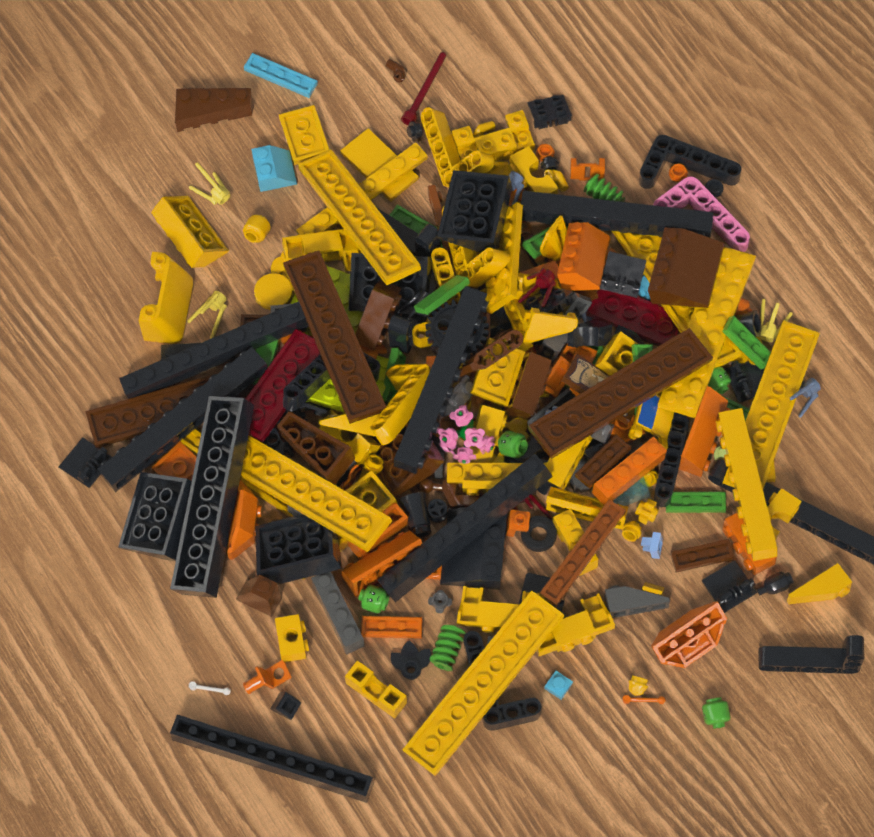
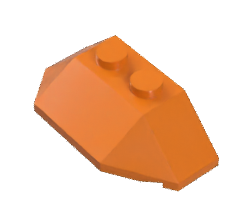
(243, 522)
(690, 636)

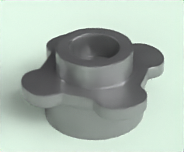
(440, 595)

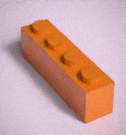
(629, 471)

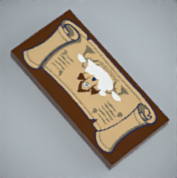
(584, 375)

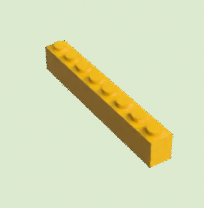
(747, 485)

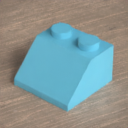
(273, 167)

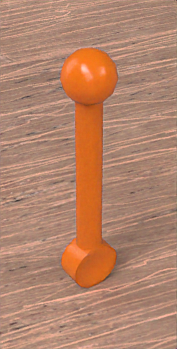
(626, 699)

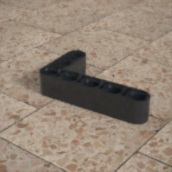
(690, 152)
(418, 244)
(401, 328)
(312, 379)
(671, 468)
(813, 659)
(497, 710)

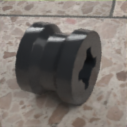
(436, 506)

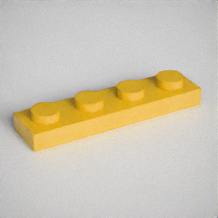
(479, 471)

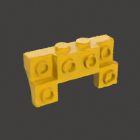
(499, 143)
(332, 246)
(482, 614)
(579, 627)

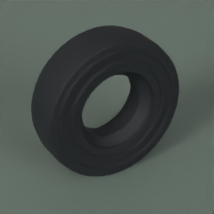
(547, 542)

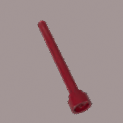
(411, 114)

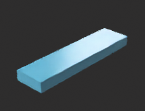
(280, 75)

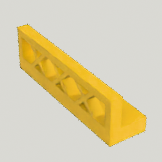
(587, 506)

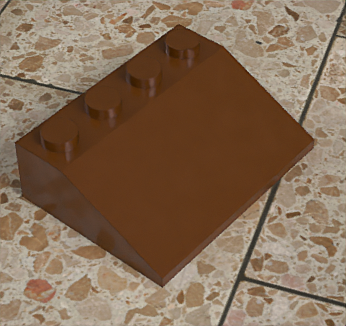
(685, 269)
(400, 480)

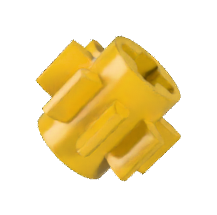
(647, 511)

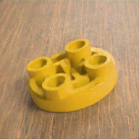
(273, 290)

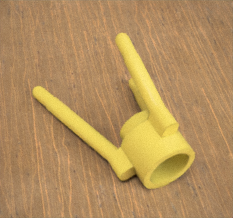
(219, 192)
(214, 302)
(769, 330)

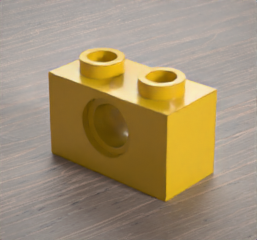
(290, 626)

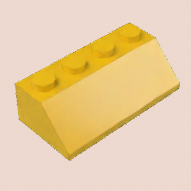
(189, 230)

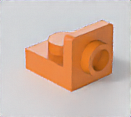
(517, 521)

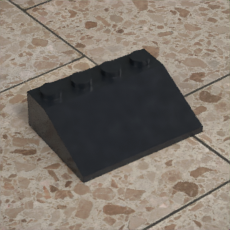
(475, 210)
(364, 278)
(156, 516)
(295, 549)
(480, 561)

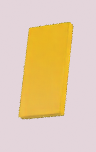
(369, 154)

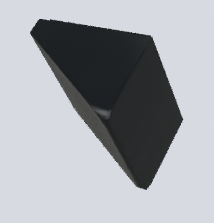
(286, 705)

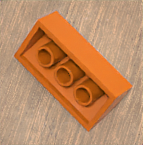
(583, 257)
(703, 434)
(376, 564)

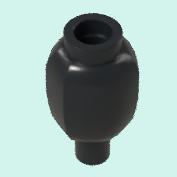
(776, 583)

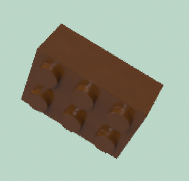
(377, 315)
(529, 386)

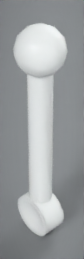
(193, 686)

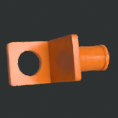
(267, 678)

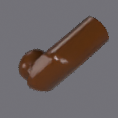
(398, 70)

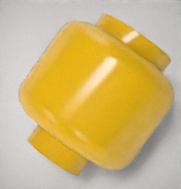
(256, 228)

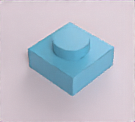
(643, 291)
(558, 685)

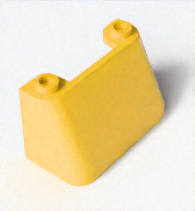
(168, 318)
(533, 323)

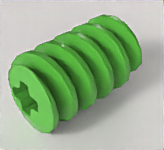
(599, 190)
(445, 647)

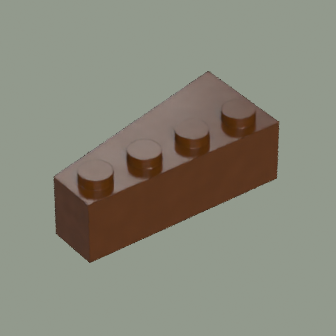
(211, 105)
(319, 449)

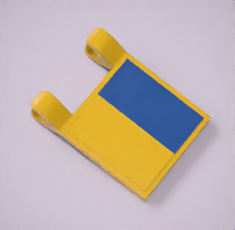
(653, 420)

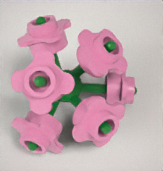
(472, 437)

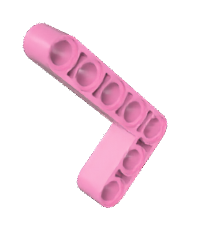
(723, 219)

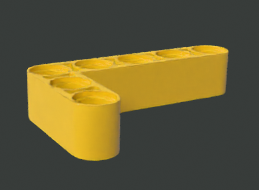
(445, 150)
(477, 267)
(439, 268)
(409, 382)

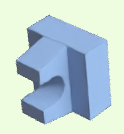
(653, 544)

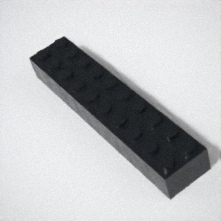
(212, 497)

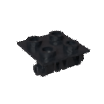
(549, 109)
(623, 274)
(556, 303)
(744, 379)
(84, 462)
(729, 586)

